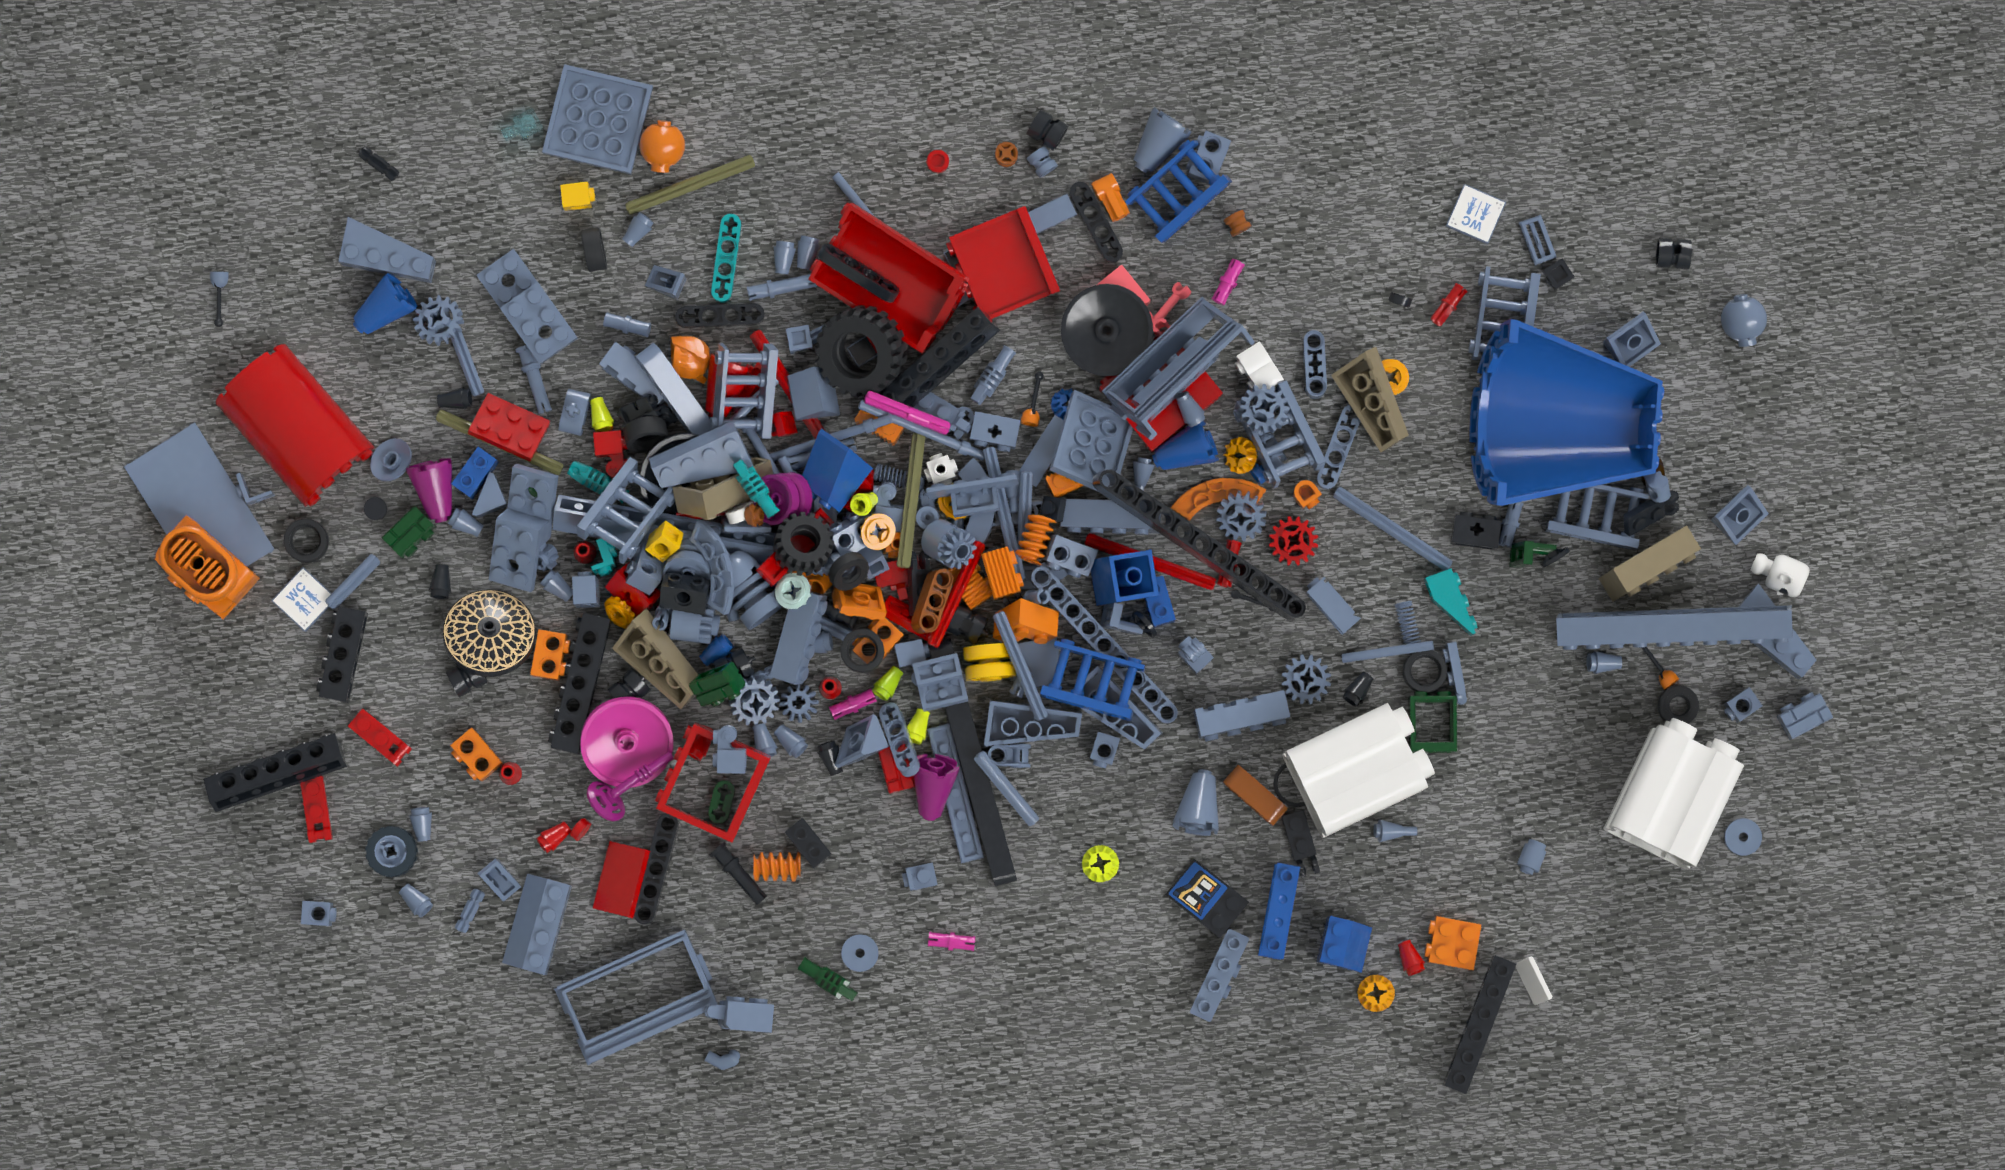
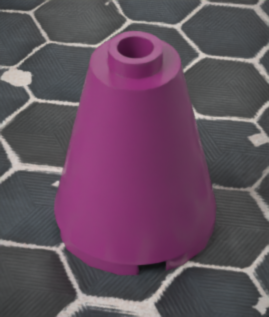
(434, 487)
(934, 784)

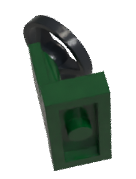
(1522, 553)

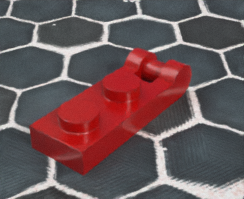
(379, 736)
(316, 809)

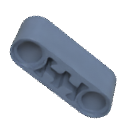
(1320, 359)

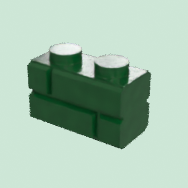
(409, 532)
(717, 685)

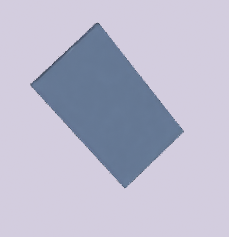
(188, 479)

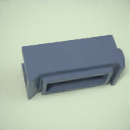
(1331, 605)

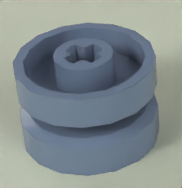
(688, 561)

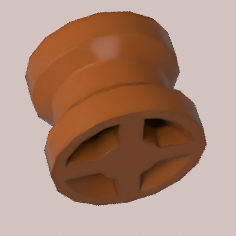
(1008, 151)
(1237, 223)

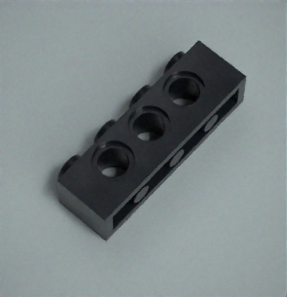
(342, 690)

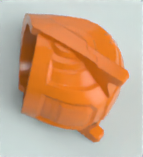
(690, 357)

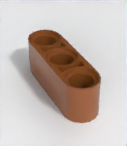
(940, 594)
(1255, 795)

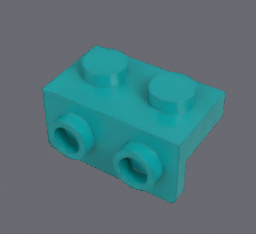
(608, 553)

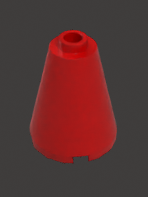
(734, 368)

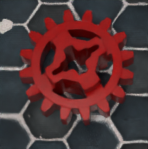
(1302, 547)

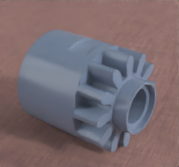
(948, 543)
(694, 627)

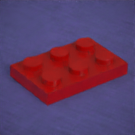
(509, 427)

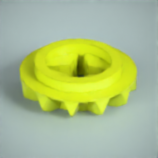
(1095, 873)

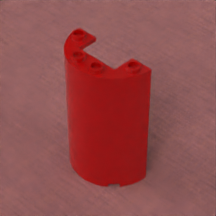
(926, 284)
(293, 423)

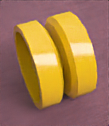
(989, 663)

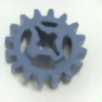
(434, 312)
(1268, 400)
(1250, 515)
(1316, 681)
(763, 704)

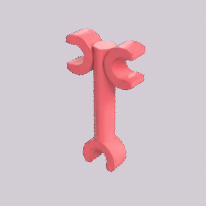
(1158, 320)

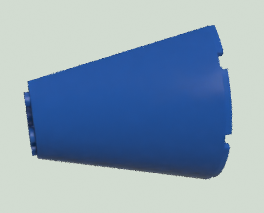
(1558, 417)

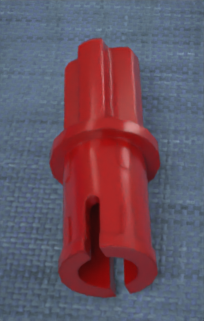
(1448, 305)

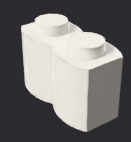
(1258, 367)

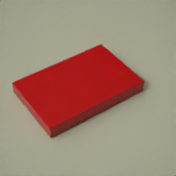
(621, 879)

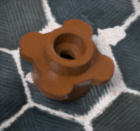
(754, 515)

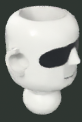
(1783, 574)

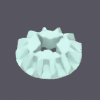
(785, 586)

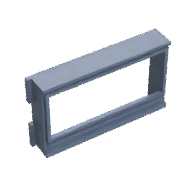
(1159, 352)
(647, 1024)

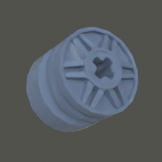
(756, 601)

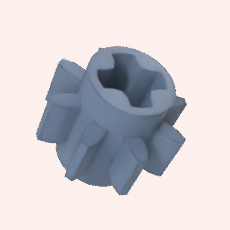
(547, 557)

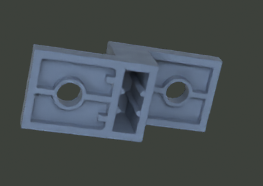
(527, 306)
(523, 527)

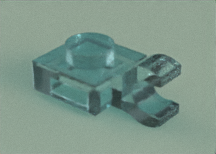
(525, 124)

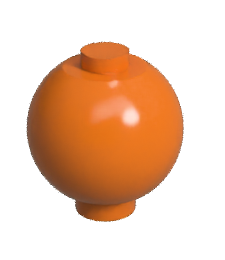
(662, 145)

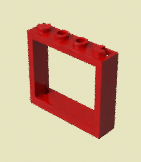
(672, 775)

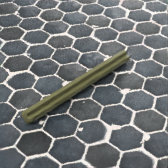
(690, 184)
(462, 425)
(911, 501)

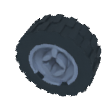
(378, 851)

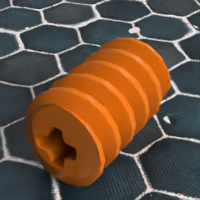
(1034, 538)
(777, 866)

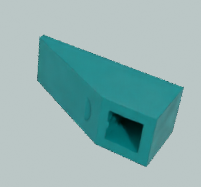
(1446, 595)

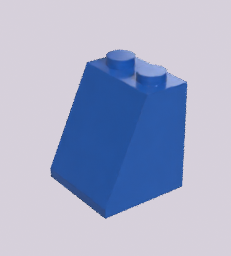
(834, 471)
(1124, 577)
(1344, 944)

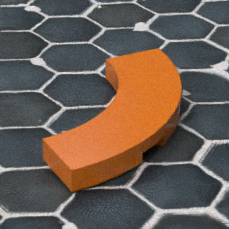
(1213, 492)

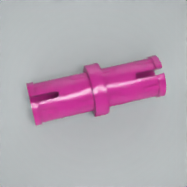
(1227, 282)
(852, 704)
(951, 941)

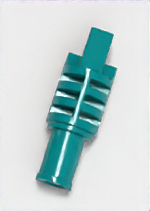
(590, 477)
(755, 488)

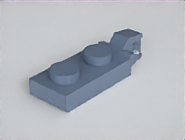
(942, 409)

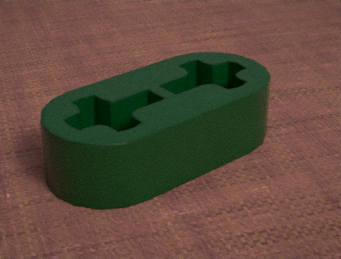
(727, 803)

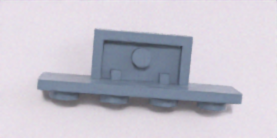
(973, 496)
(1219, 975)

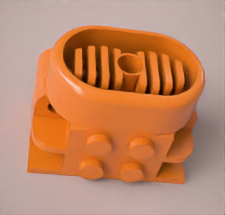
(221, 579)

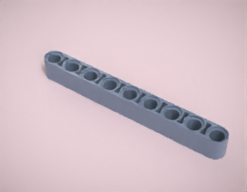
(1099, 633)

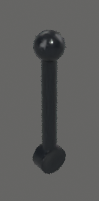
(1235, 594)

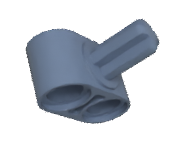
(574, 412)

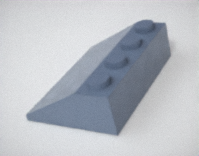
(1173, 363)

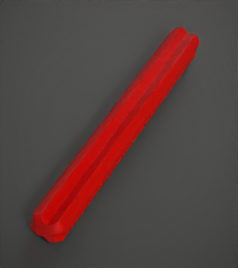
(956, 595)

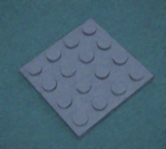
(597, 119)

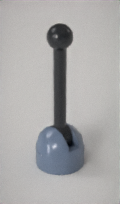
(219, 280)

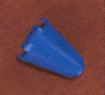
(384, 305)
(1187, 448)

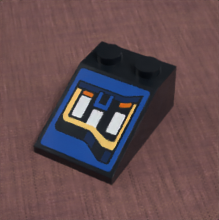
(1207, 898)

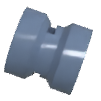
(1042, 162)

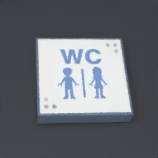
(1475, 214)
(303, 599)

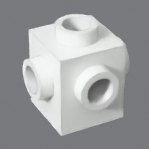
(946, 477)

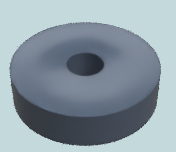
(1732, 840)
(849, 953)

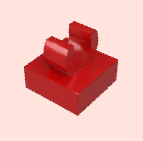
(784, 424)

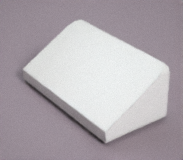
(1533, 980)

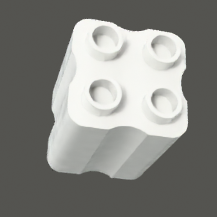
(1358, 768)
(1675, 793)

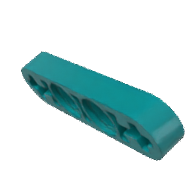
(729, 258)

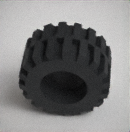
(808, 527)

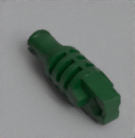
(828, 980)

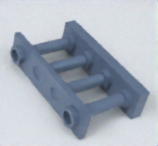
(1525, 308)
(765, 380)
(1302, 437)
(616, 491)
(1604, 533)

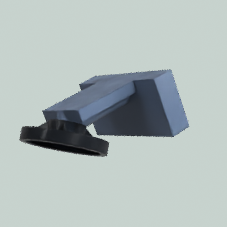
(1111, 620)

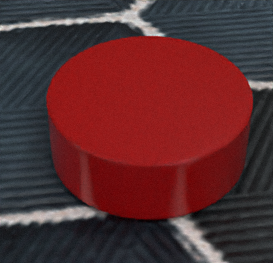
(937, 161)
(580, 829)

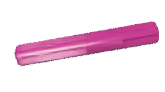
(907, 412)

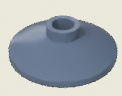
(390, 459)

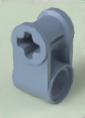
(1012, 755)

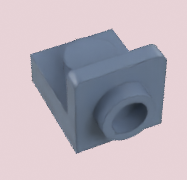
(920, 877)

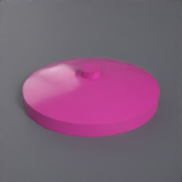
(623, 738)

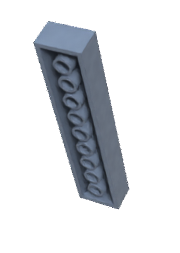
(1674, 626)

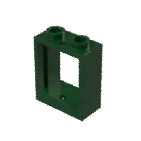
(1434, 747)

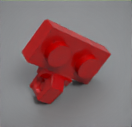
(895, 578)

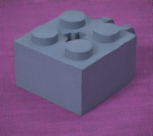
(740, 1015)

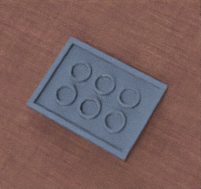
(1090, 441)

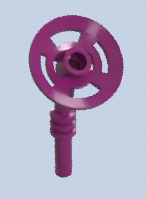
(612, 795)

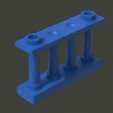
(1182, 213)
(1076, 696)
(1279, 911)

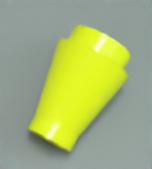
(600, 415)
(863, 503)
(918, 726)

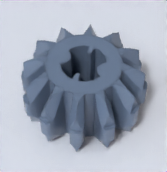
(793, 698)

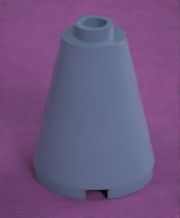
(1159, 140)
(1199, 806)

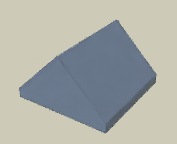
(1632, 340)
(812, 395)
(1740, 515)
(861, 741)

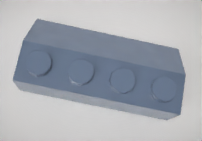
(537, 924)

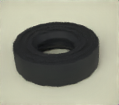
(855, 577)
(1683, 692)

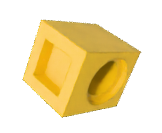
(577, 196)
(664, 541)

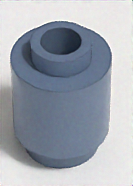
(1531, 857)

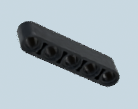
(662, 858)

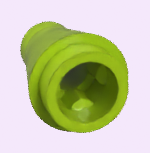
(887, 684)

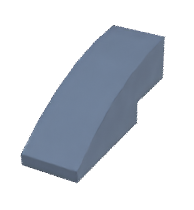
(1042, 453)

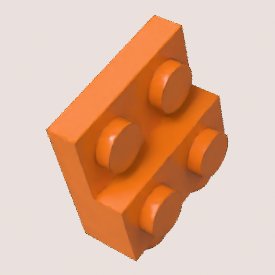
(860, 601)
(1453, 943)

